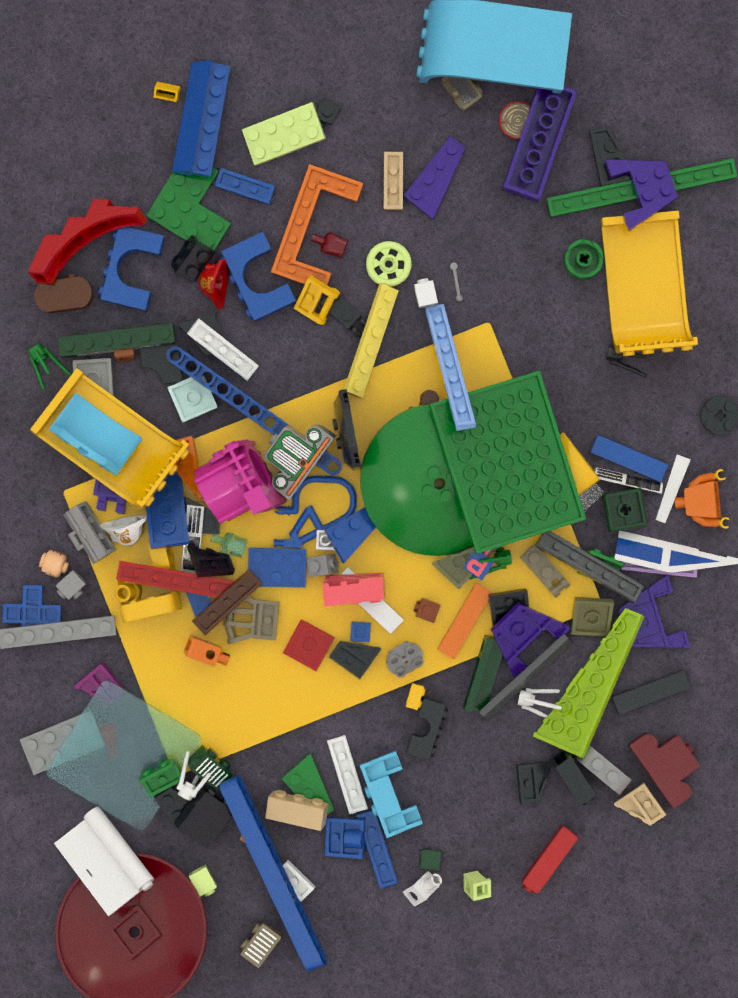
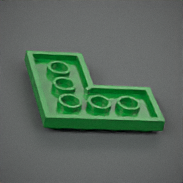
(180, 212)

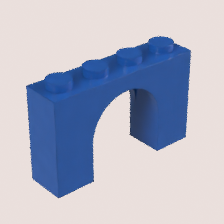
(128, 241)
(258, 304)

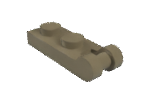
(544, 570)

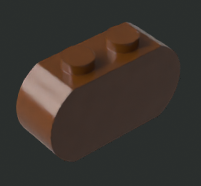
(64, 294)

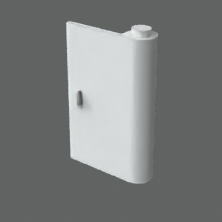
(104, 861)

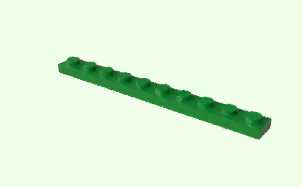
(625, 190)

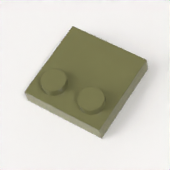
(592, 616)

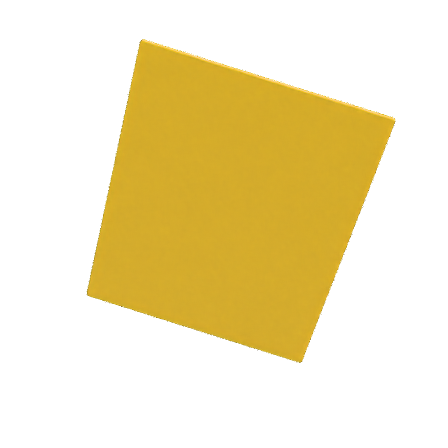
(262, 688)

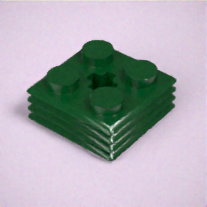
(635, 516)

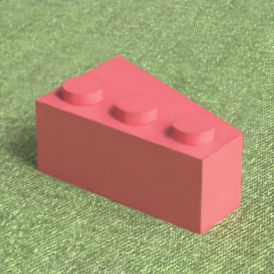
(353, 588)

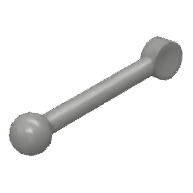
(453, 266)

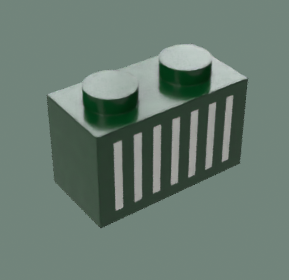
(205, 762)

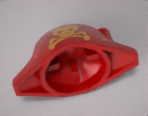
(214, 282)

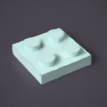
(192, 399)

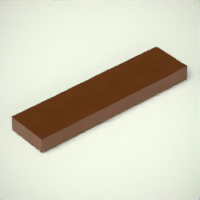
(227, 602)

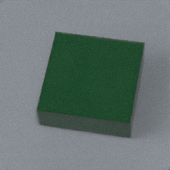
(430, 859)

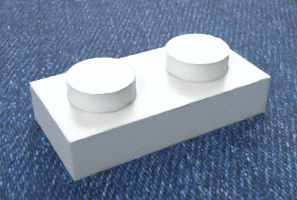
(299, 882)

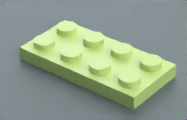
(283, 134)

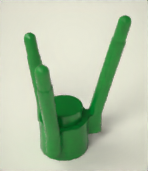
(38, 355)
(502, 557)

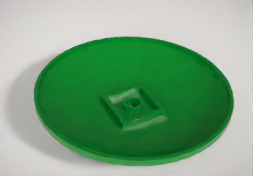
(401, 491)

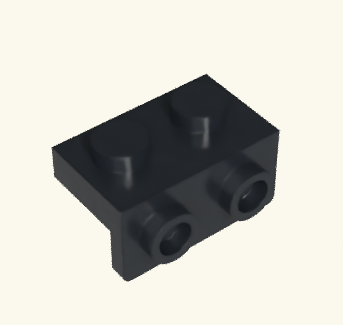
(192, 259)

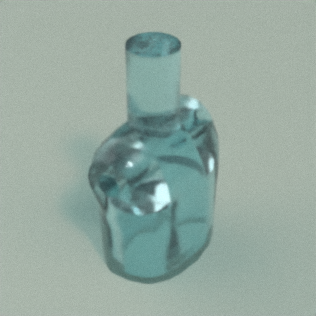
(231, 544)

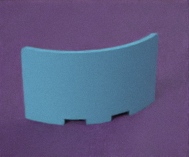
(95, 434)

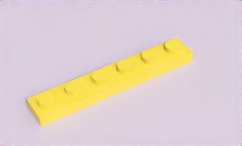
(371, 340)

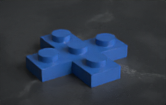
(32, 609)

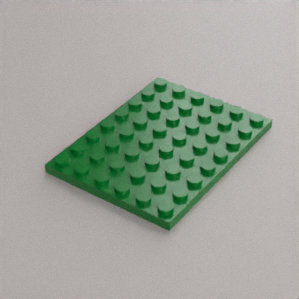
(511, 466)

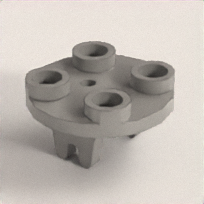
(404, 658)

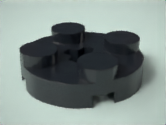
(711, 422)

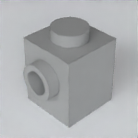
(71, 586)

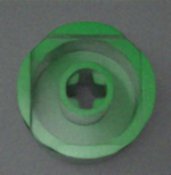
(586, 249)

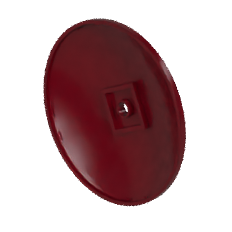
(109, 962)

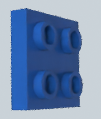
(345, 837)

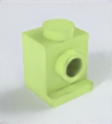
(477, 886)

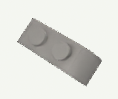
(604, 770)

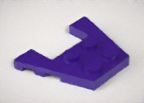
(651, 184)
(519, 629)
(651, 630)

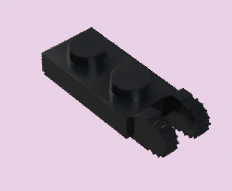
(345, 314)

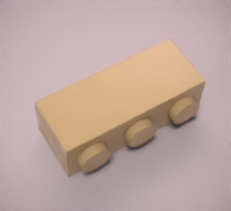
(297, 810)

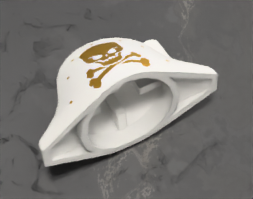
(125, 530)

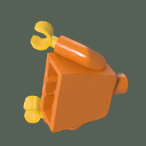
(703, 500)

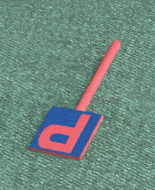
(476, 568)

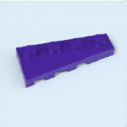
(434, 180)

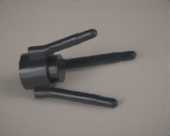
(614, 357)

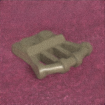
(263, 621)

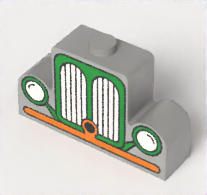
(296, 455)

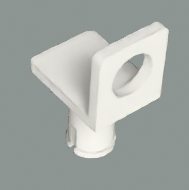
(423, 888)

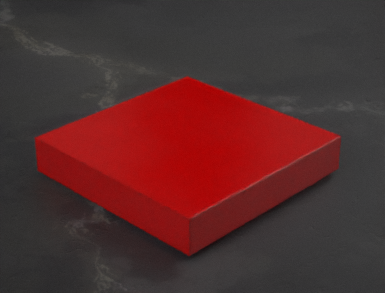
(308, 645)

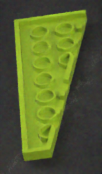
(591, 690)

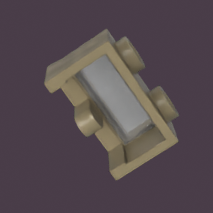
(463, 91)

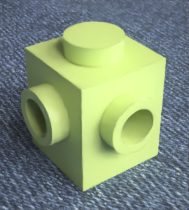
(203, 881)

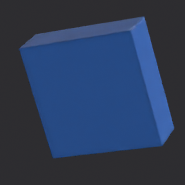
(360, 631)

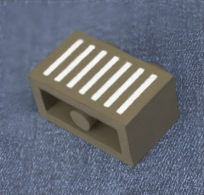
(260, 944)

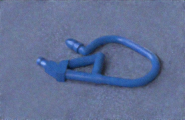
(297, 542)

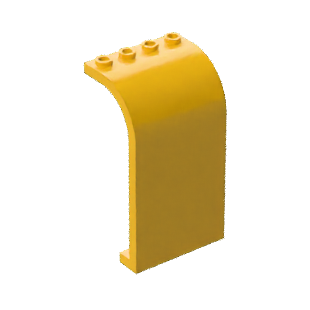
(646, 285)
(148, 464)

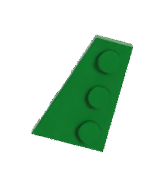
(306, 781)

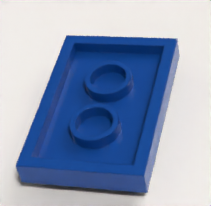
(278, 566)

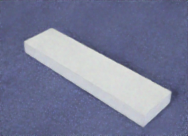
(222, 349)
(380, 611)
(347, 774)

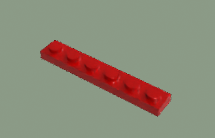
(171, 579)

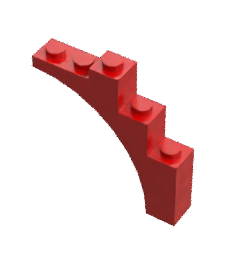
(79, 231)

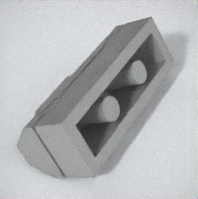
(88, 529)

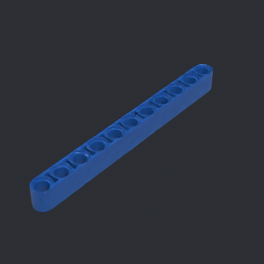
(247, 404)
(273, 873)

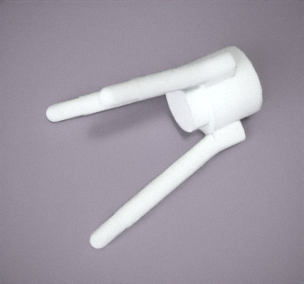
(526, 700)
(189, 789)

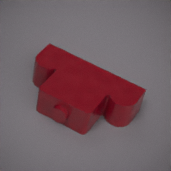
(666, 765)

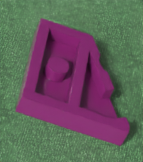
(95, 678)

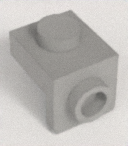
(322, 565)

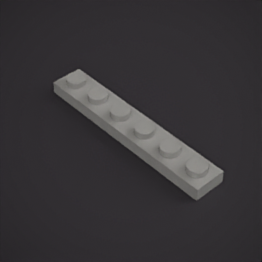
(57, 632)

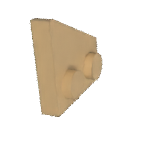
(641, 804)

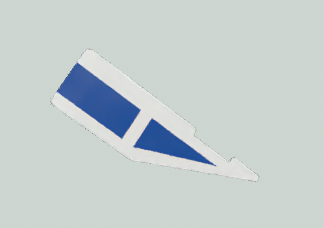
(665, 555)

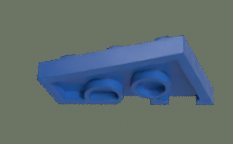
(350, 533)

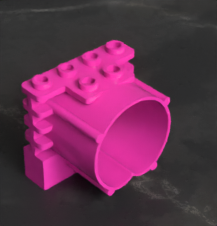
(237, 482)

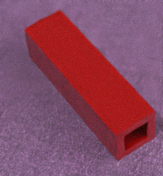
(549, 859)

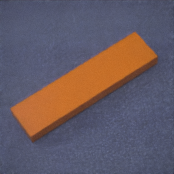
(464, 621)

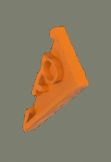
(187, 467)

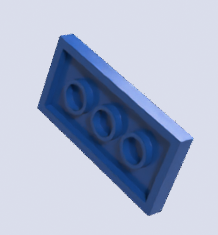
(168, 515)

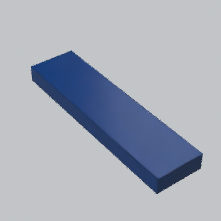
(629, 458)
(378, 850)

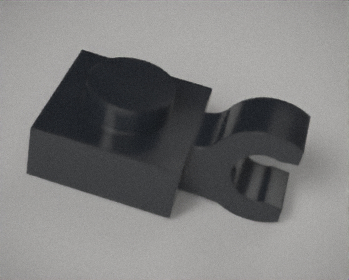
(327, 112)

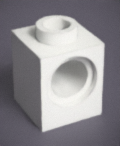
(425, 293)

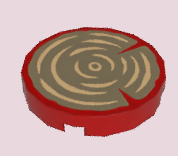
(513, 118)

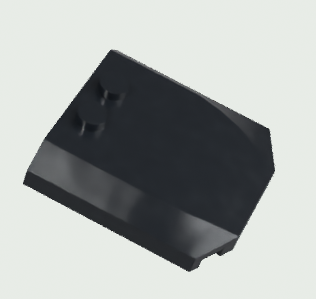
(345, 427)

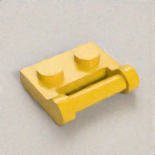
(310, 298)

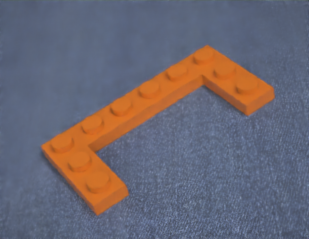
(314, 181)

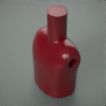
(331, 244)

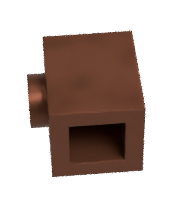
(426, 610)

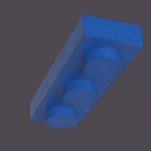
(245, 186)

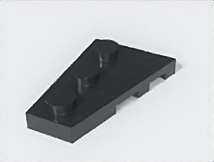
(606, 148)

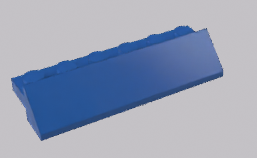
(201, 119)

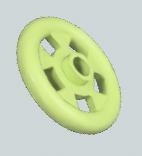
(384, 248)

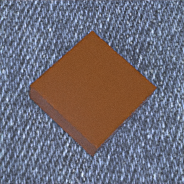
(125, 355)

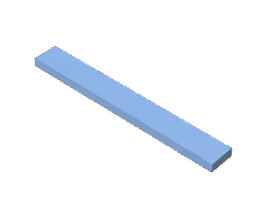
(450, 367)

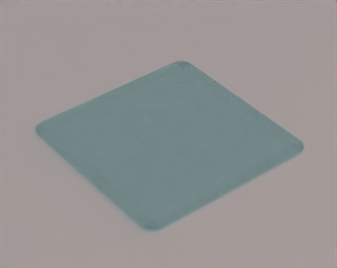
(112, 747)

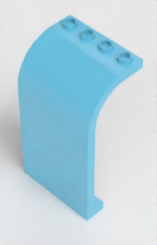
(495, 43)

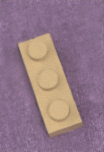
(393, 180)

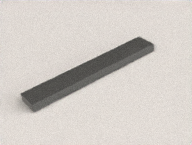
(589, 566)
(525, 677)

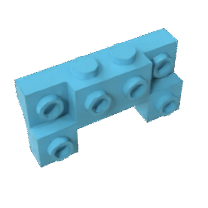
(383, 795)

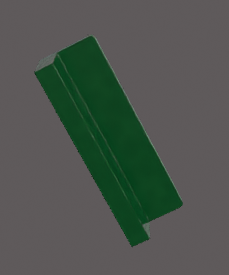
(483, 675)

